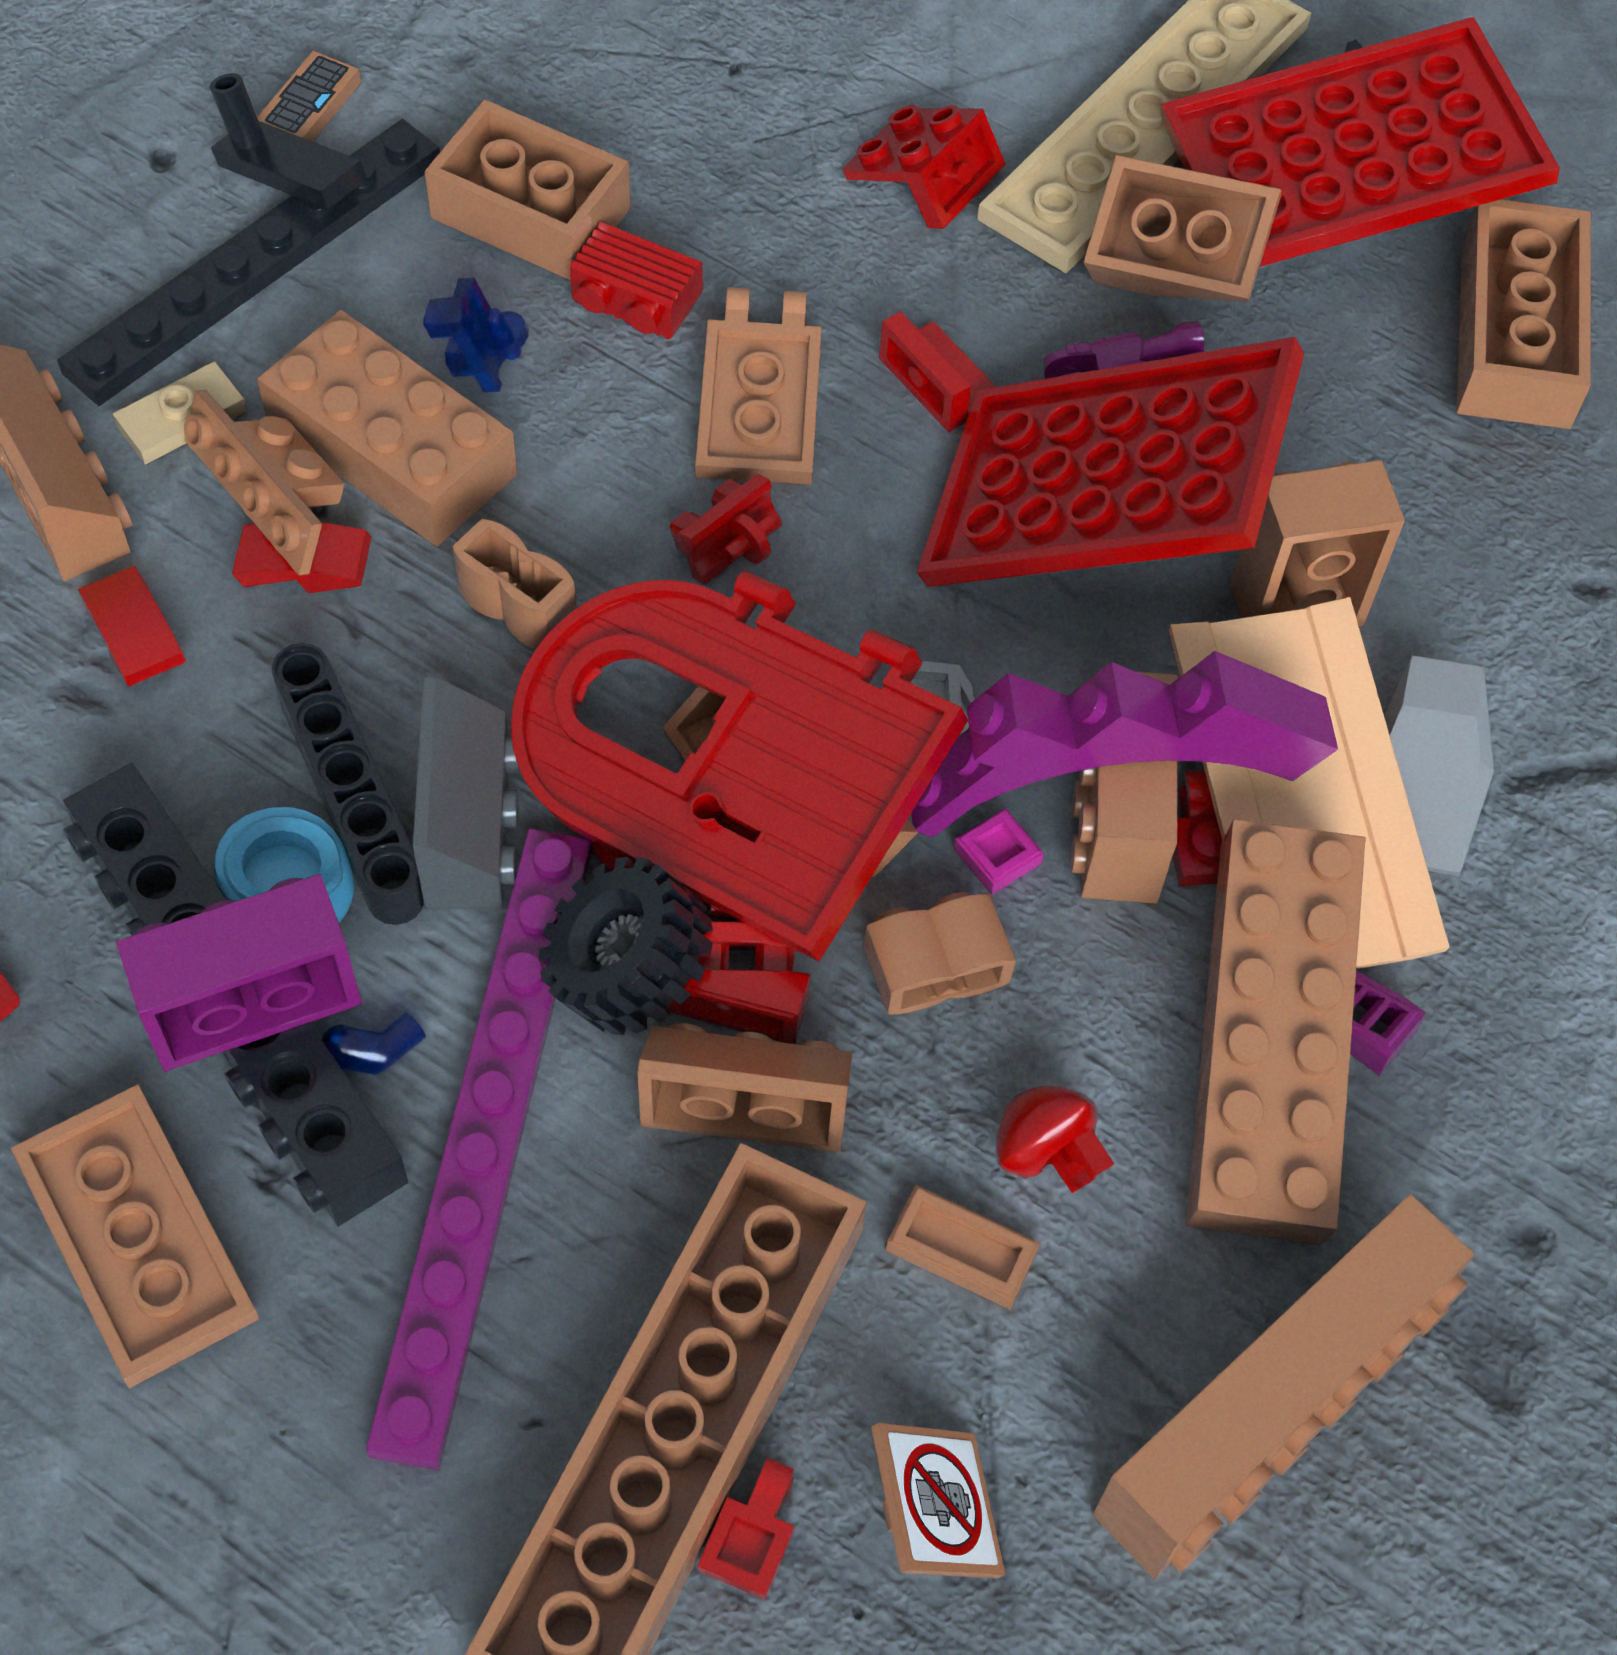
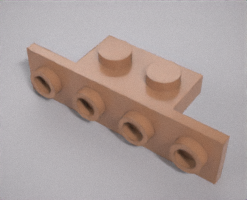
(267, 473)

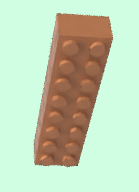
(678, 1418)

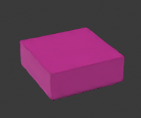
(998, 851)

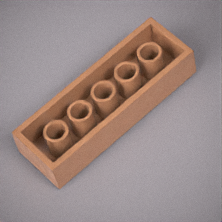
(1277, 1033)
(1284, 1390)

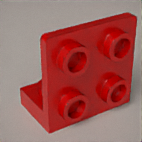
(939, 153)

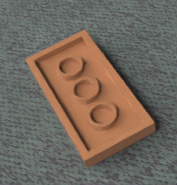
(134, 1235)

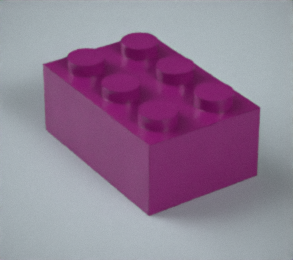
(239, 971)

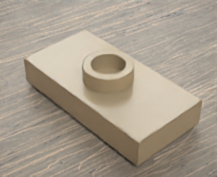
(157, 421)

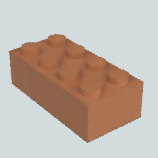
(1525, 314)
(390, 427)

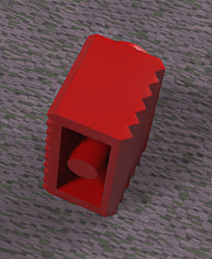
(635, 280)

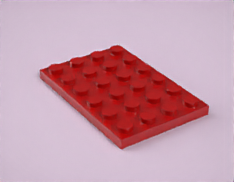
(1369, 137)
(1115, 465)

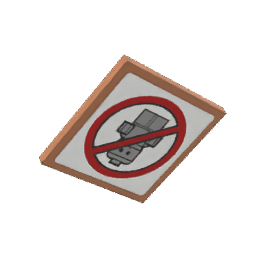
(937, 1502)

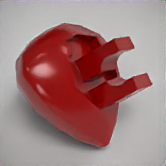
(1052, 1128)

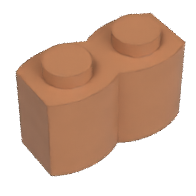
(512, 583)
(938, 952)

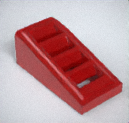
(749, 1001)

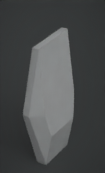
(1442, 754)

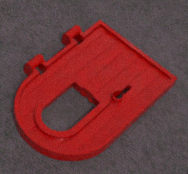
(793, 751)

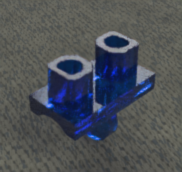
(480, 334)

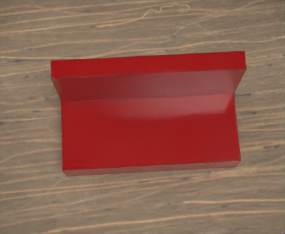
(931, 369)

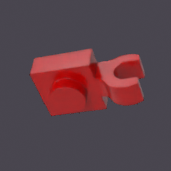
(1197, 834)
(750, 1538)

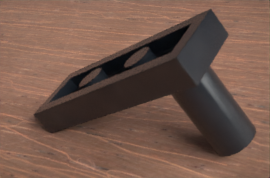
(276, 155)

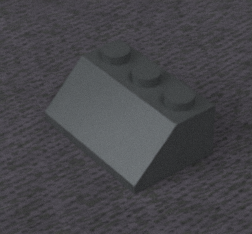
(463, 800)

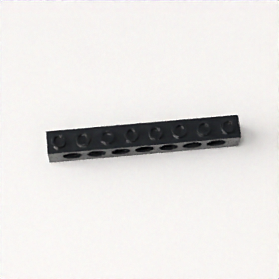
(366, 1162)

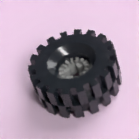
(593, 953)

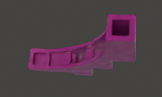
(1119, 716)

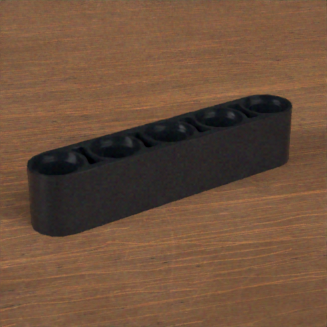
(355, 805)

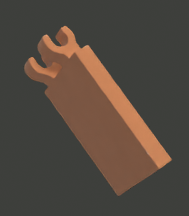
(759, 394)

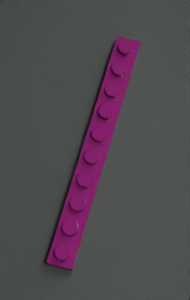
(476, 1166)

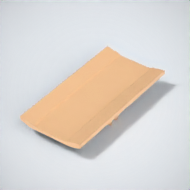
(1346, 793)

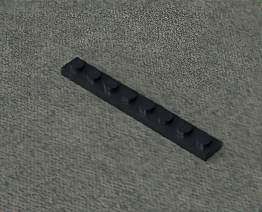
(240, 269)

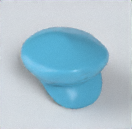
(282, 846)

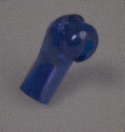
(373, 1051)

